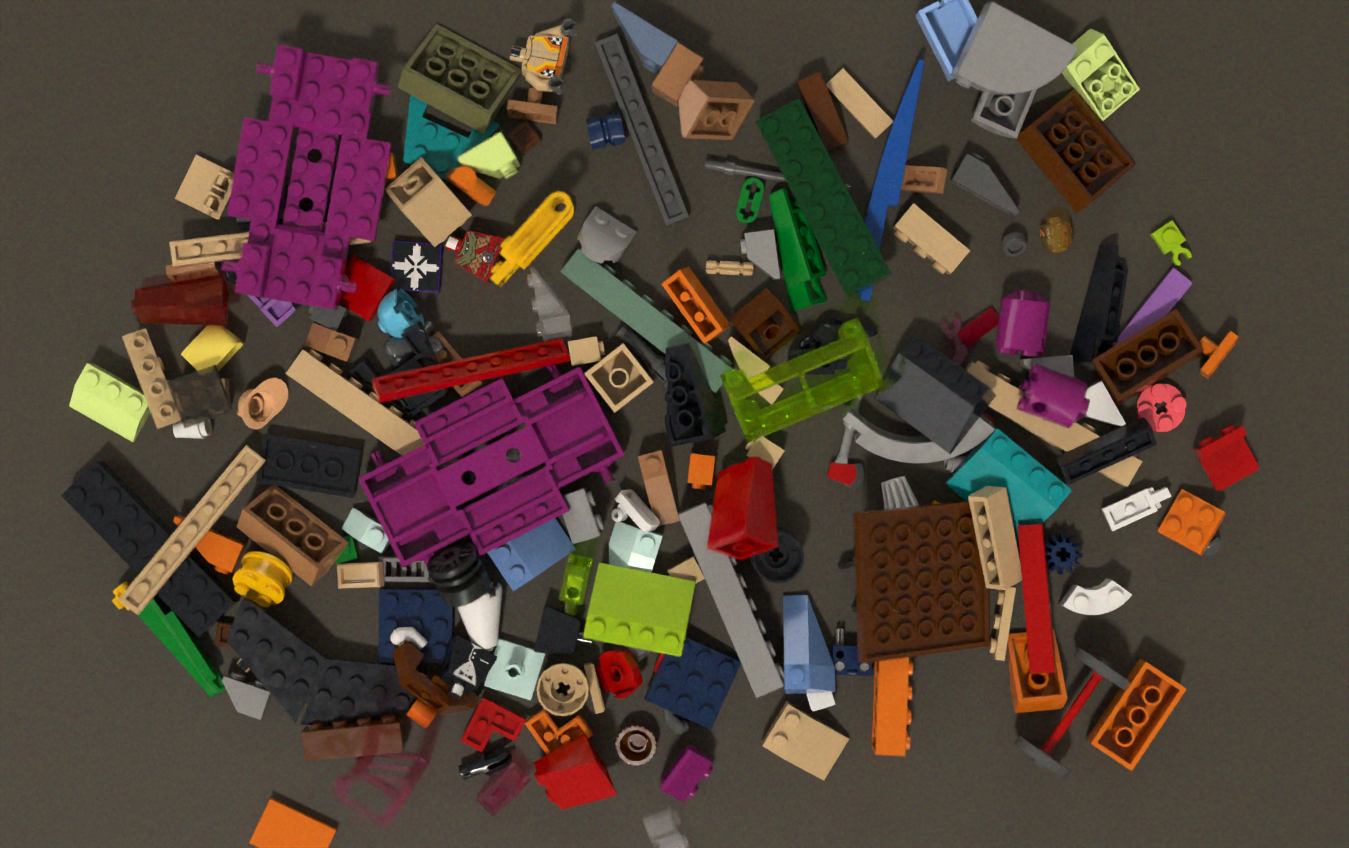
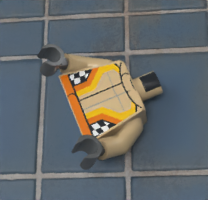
(545, 57)

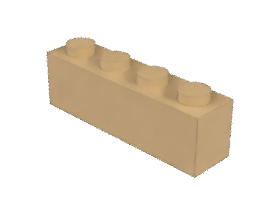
(995, 537)

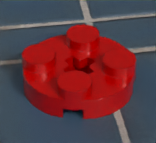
(623, 662)

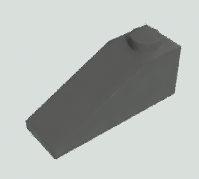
(981, 182)

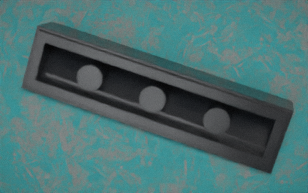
(1106, 451)

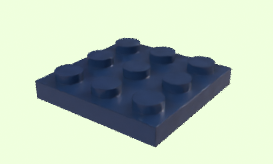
(416, 609)
(693, 683)

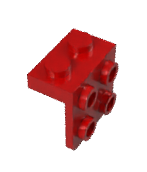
(1226, 457)

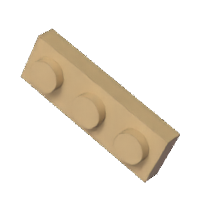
(1001, 623)

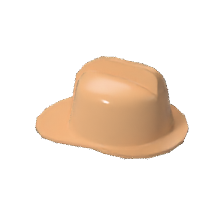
(262, 403)

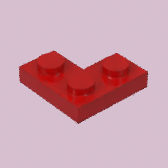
(489, 718)

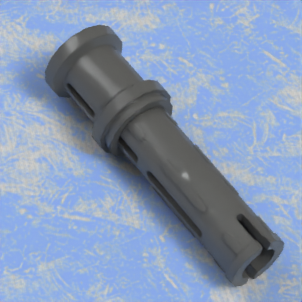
(655, 363)

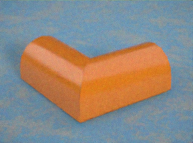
(467, 181)
(552, 737)

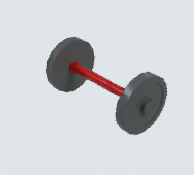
(1042, 756)

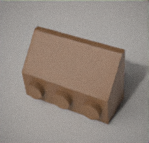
(713, 109)

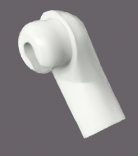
(410, 635)

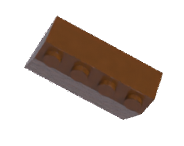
(1075, 151)

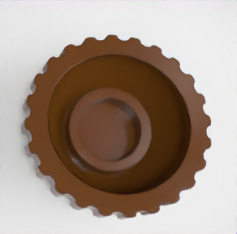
(636, 744)

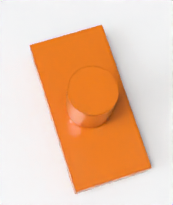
(1216, 352)

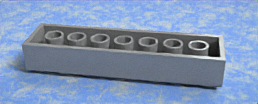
(733, 604)

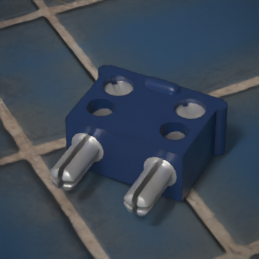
(849, 662)

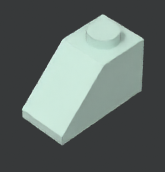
(366, 530)

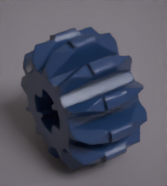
(1066, 546)

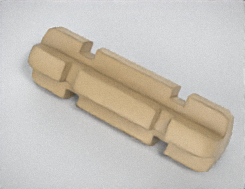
(729, 267)

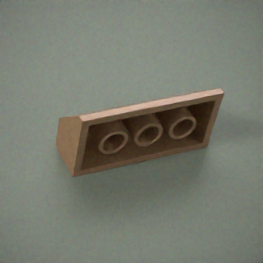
(291, 534)

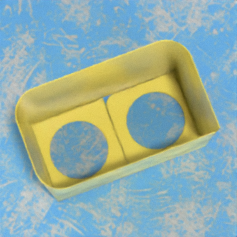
(212, 347)

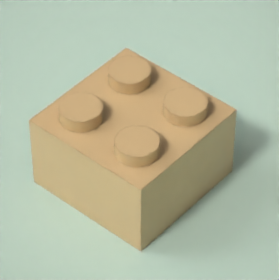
(619, 378)

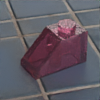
(503, 789)

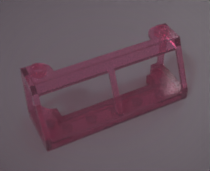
(359, 771)

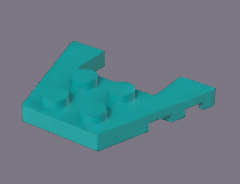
(436, 143)

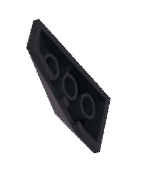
(691, 406)

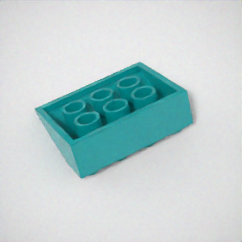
(1001, 463)

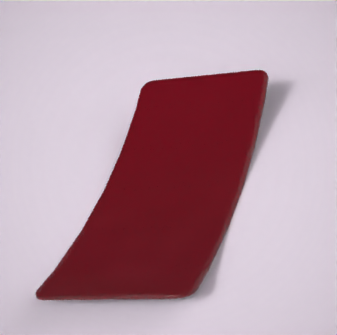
(979, 327)

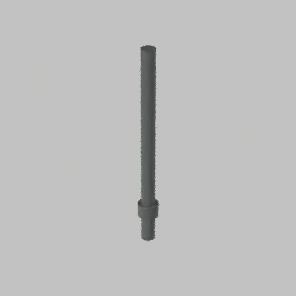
(730, 168)

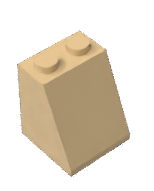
(427, 202)

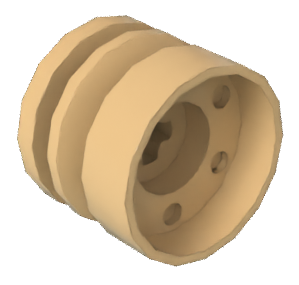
(556, 702)

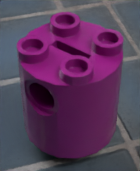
(1023, 324)
(1053, 396)

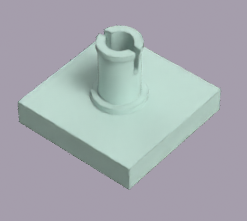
(515, 669)

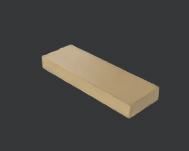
(859, 103)

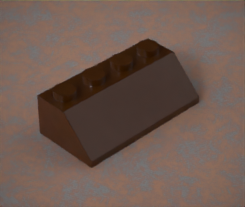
(1147, 357)

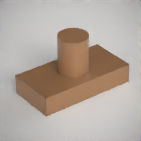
(532, 109)
(924, 179)
(190, 272)

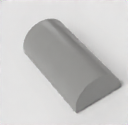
(1003, 113)

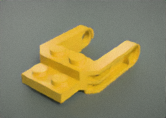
(532, 237)

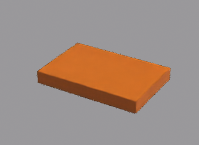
(290, 828)

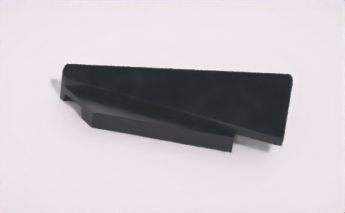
(1102, 307)

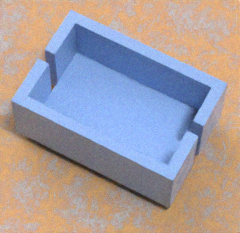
(947, 30)

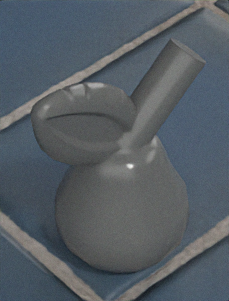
(399, 351)

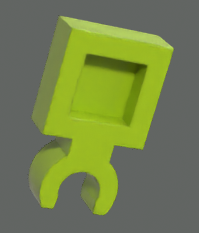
(1169, 239)

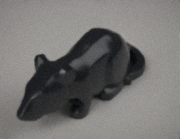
(827, 333)

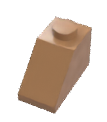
(331, 342)

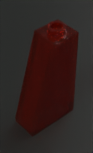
(184, 302)

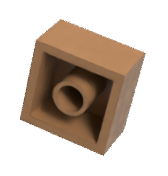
(676, 73)

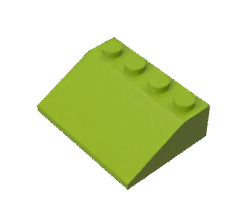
(639, 609)

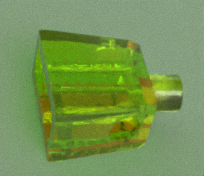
(575, 575)

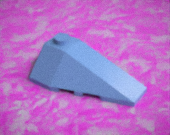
(806, 656)

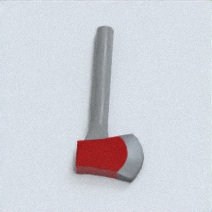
(840, 470)

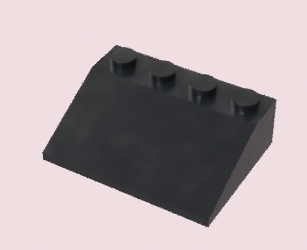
(934, 394)

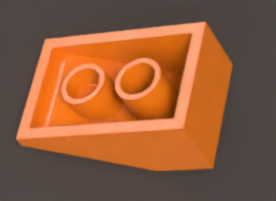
(1037, 690)

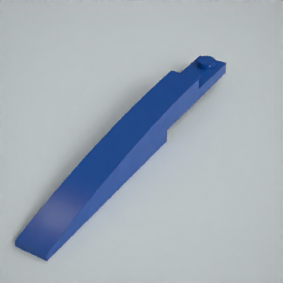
(891, 167)

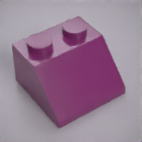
(686, 772)

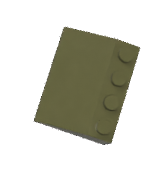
(459, 78)

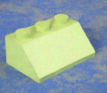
(492, 158)
(110, 401)

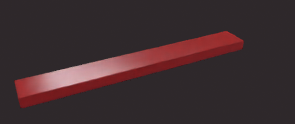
(470, 370)

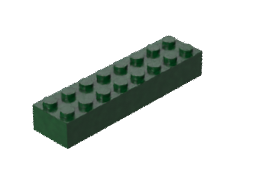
(823, 198)

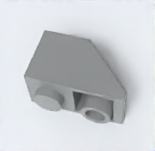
(247, 696)

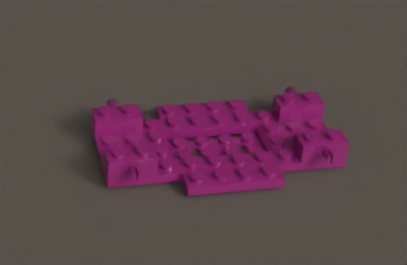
(323, 100)
(420, 502)

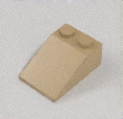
(804, 741)

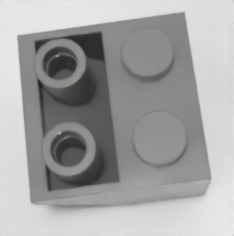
(580, 518)

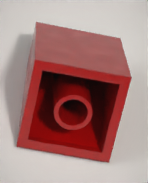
(574, 774)

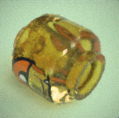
(1056, 235)

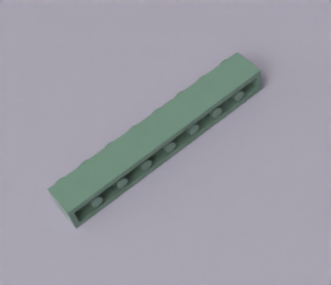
(641, 315)

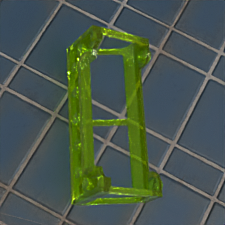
(861, 379)

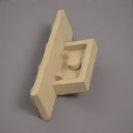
(151, 378)

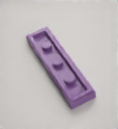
(1158, 304)

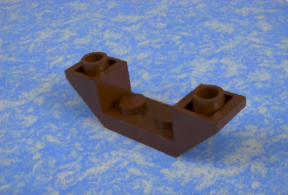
(406, 660)

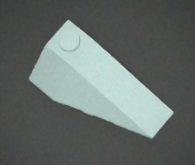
(633, 547)

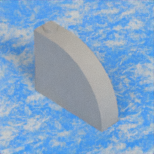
(1010, 54)

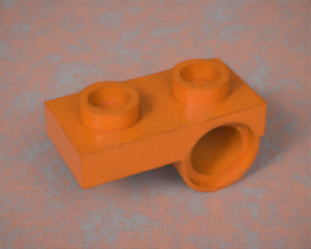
(420, 711)

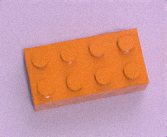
(890, 707)
(1136, 714)

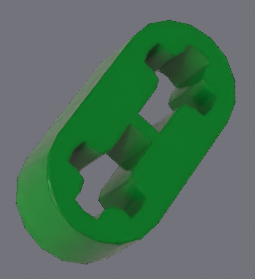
(743, 199)

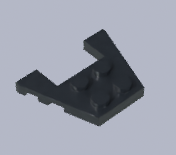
(420, 344)

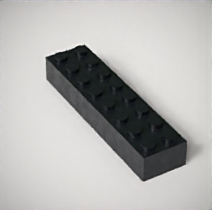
(137, 537)

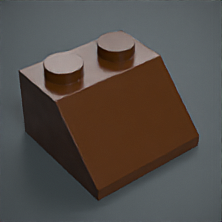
(765, 324)

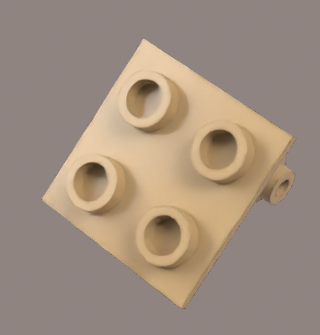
(206, 187)

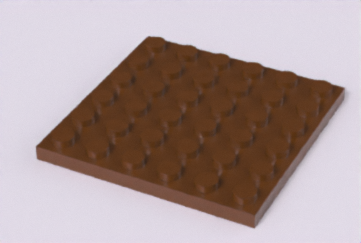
(918, 582)

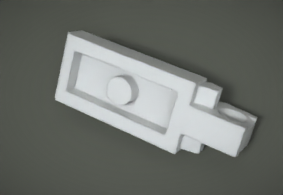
(1134, 507)

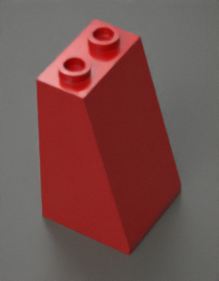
(744, 510)

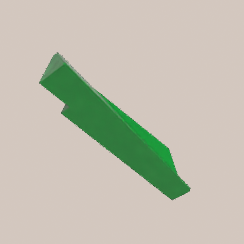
(798, 253)
(183, 645)

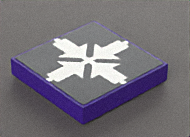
(416, 266)

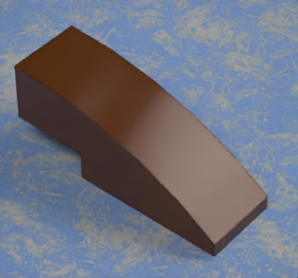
(822, 111)

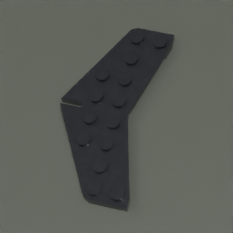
(302, 675)

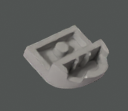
(604, 237)

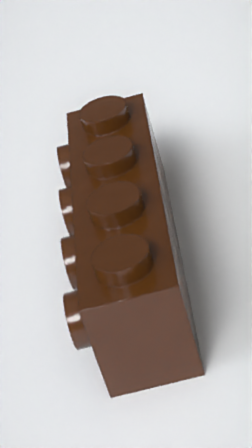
(353, 738)

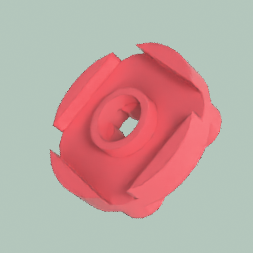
(1174, 405)

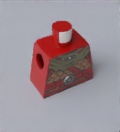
(477, 253)

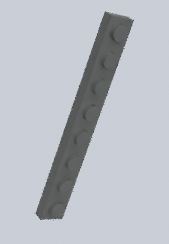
(641, 129)

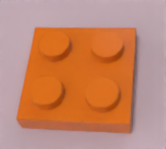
(1191, 522)

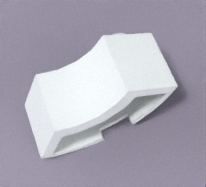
(1095, 600)

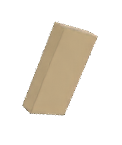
(360, 575)
(594, 687)

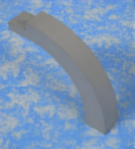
(910, 448)

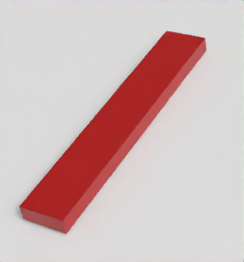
(1036, 598)

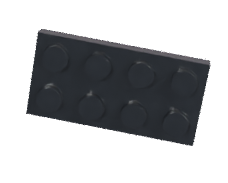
(309, 465)

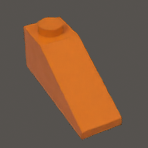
(219, 549)

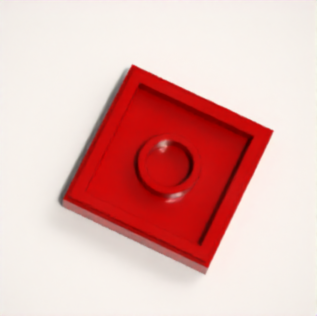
(371, 288)

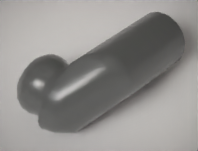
(674, 723)

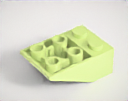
(1099, 74)

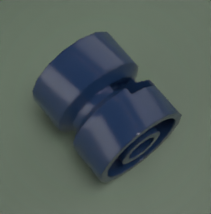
(605, 131)

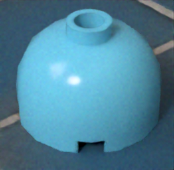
(397, 313)

